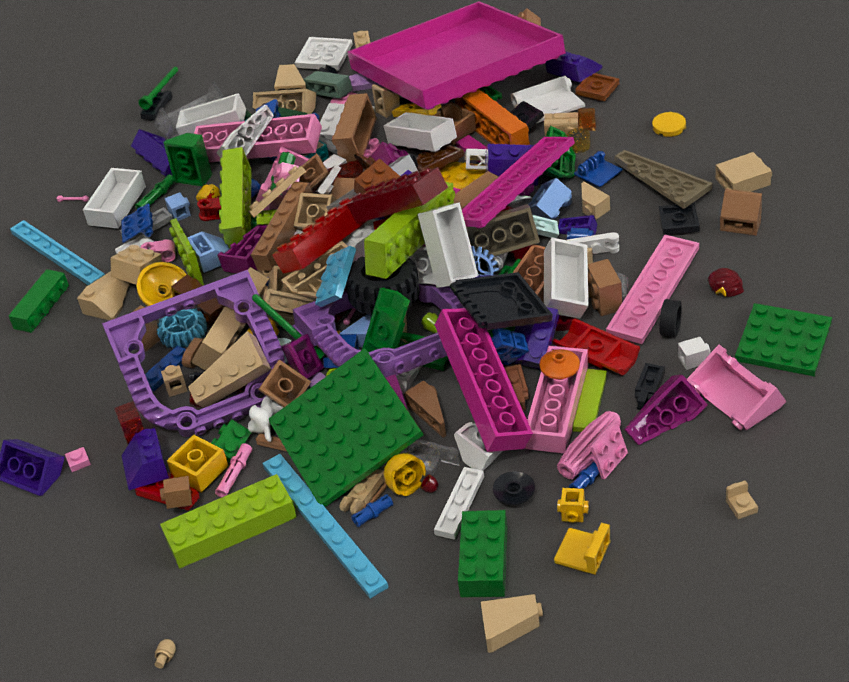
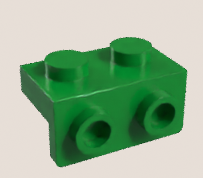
(231, 438)

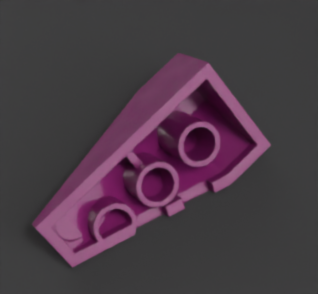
(668, 407)

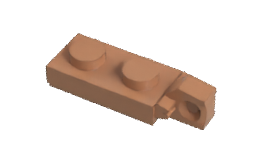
(518, 383)

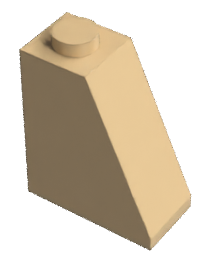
(289, 78)
(509, 619)

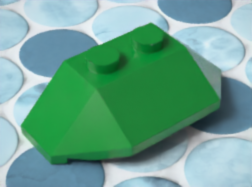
(565, 165)

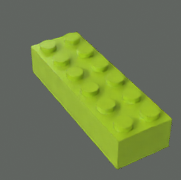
(235, 195)
(228, 521)

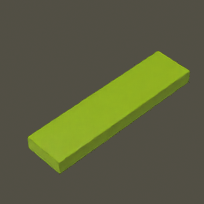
(589, 398)

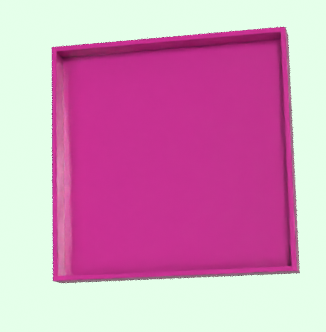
(455, 54)

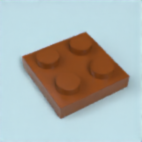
(597, 86)

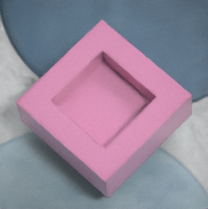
(77, 459)

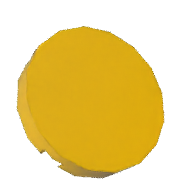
(669, 124)

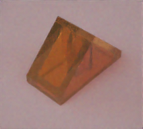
(587, 118)

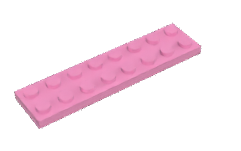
(652, 287)

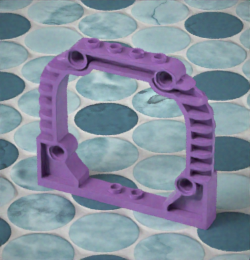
(321, 329)
(127, 333)

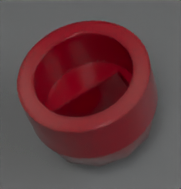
(429, 484)

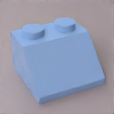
(549, 199)

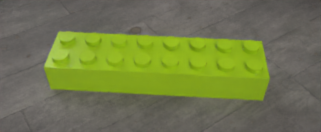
(399, 237)

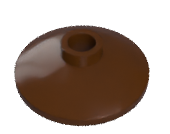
(364, 161)

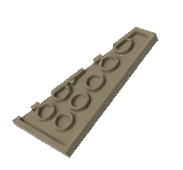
(670, 182)

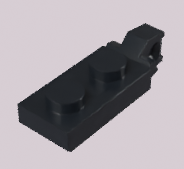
(648, 383)

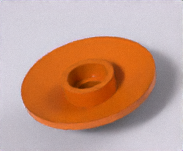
(559, 364)

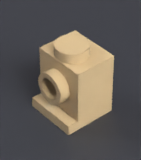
(171, 376)

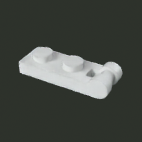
(599, 244)

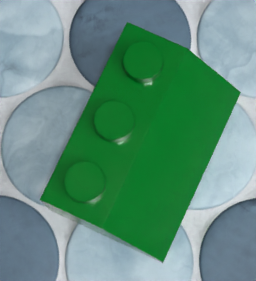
(188, 159)

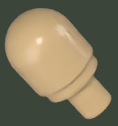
(164, 652)

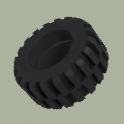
(364, 288)

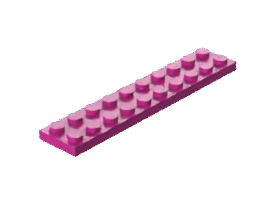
(514, 180)

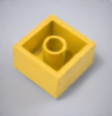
(198, 461)

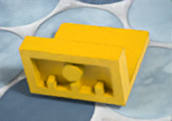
(584, 550)

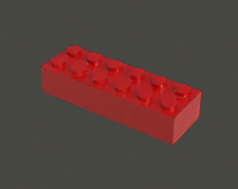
(316, 238)

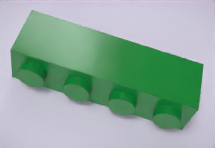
(38, 301)

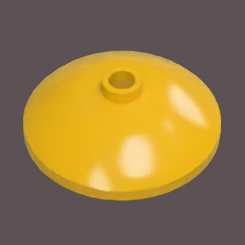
(158, 278)

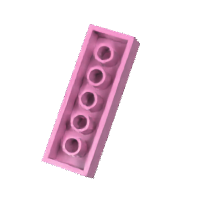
(555, 407)

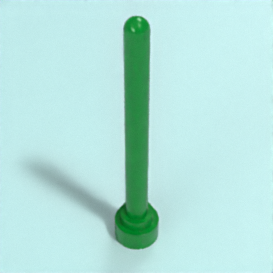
(146, 101)
(281, 321)

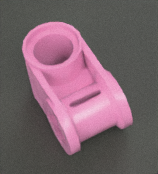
(164, 247)

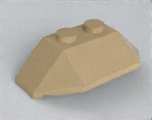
(308, 280)

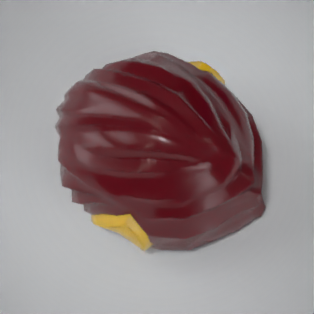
(726, 282)

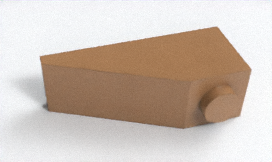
(425, 403)

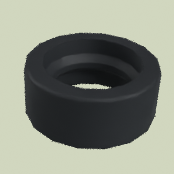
(670, 317)

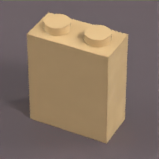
(743, 173)

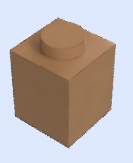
(176, 492)

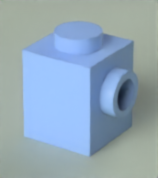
(178, 206)

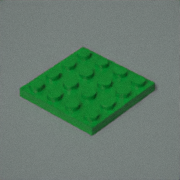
(783, 339)

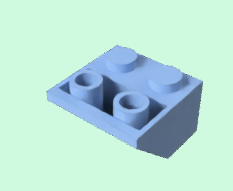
(206, 249)

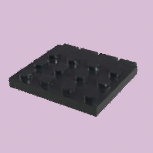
(500, 301)

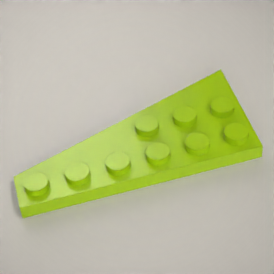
(185, 251)

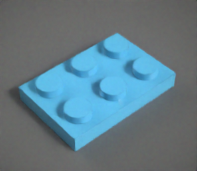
(335, 276)

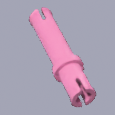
(237, 464)

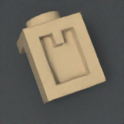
(740, 500)

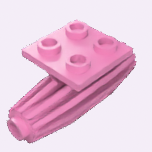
(599, 443)

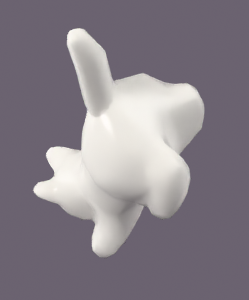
(260, 417)

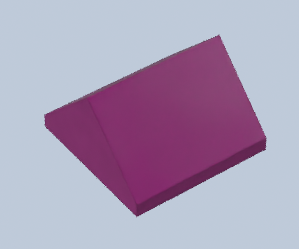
(302, 356)

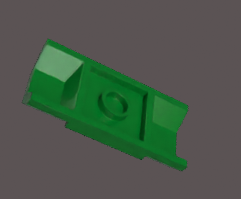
(386, 321)

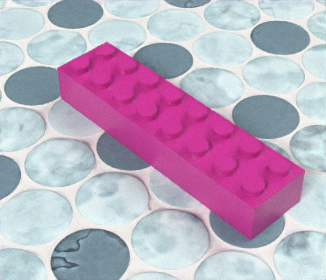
(483, 381)

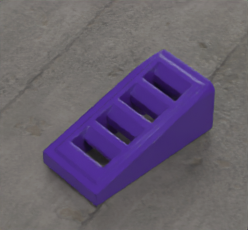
(577, 222)

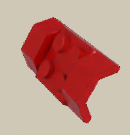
(603, 348)

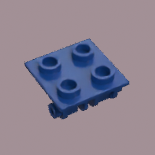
(597, 170)
(137, 222)

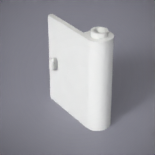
(550, 97)

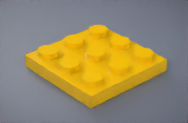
(458, 175)

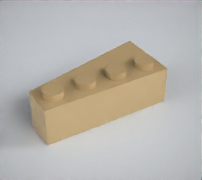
(231, 371)

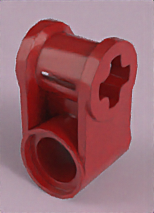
(212, 209)

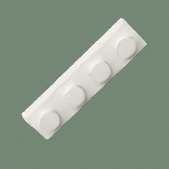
(459, 501)

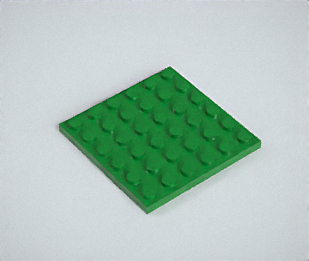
(345, 428)

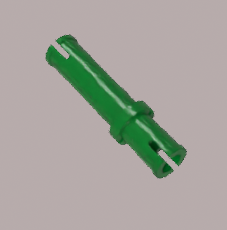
(159, 189)

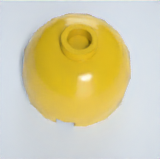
(404, 473)

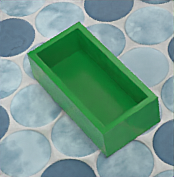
(483, 554)

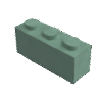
(328, 84)

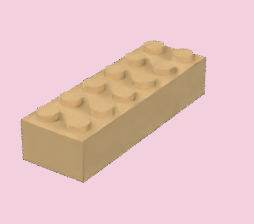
(225, 329)

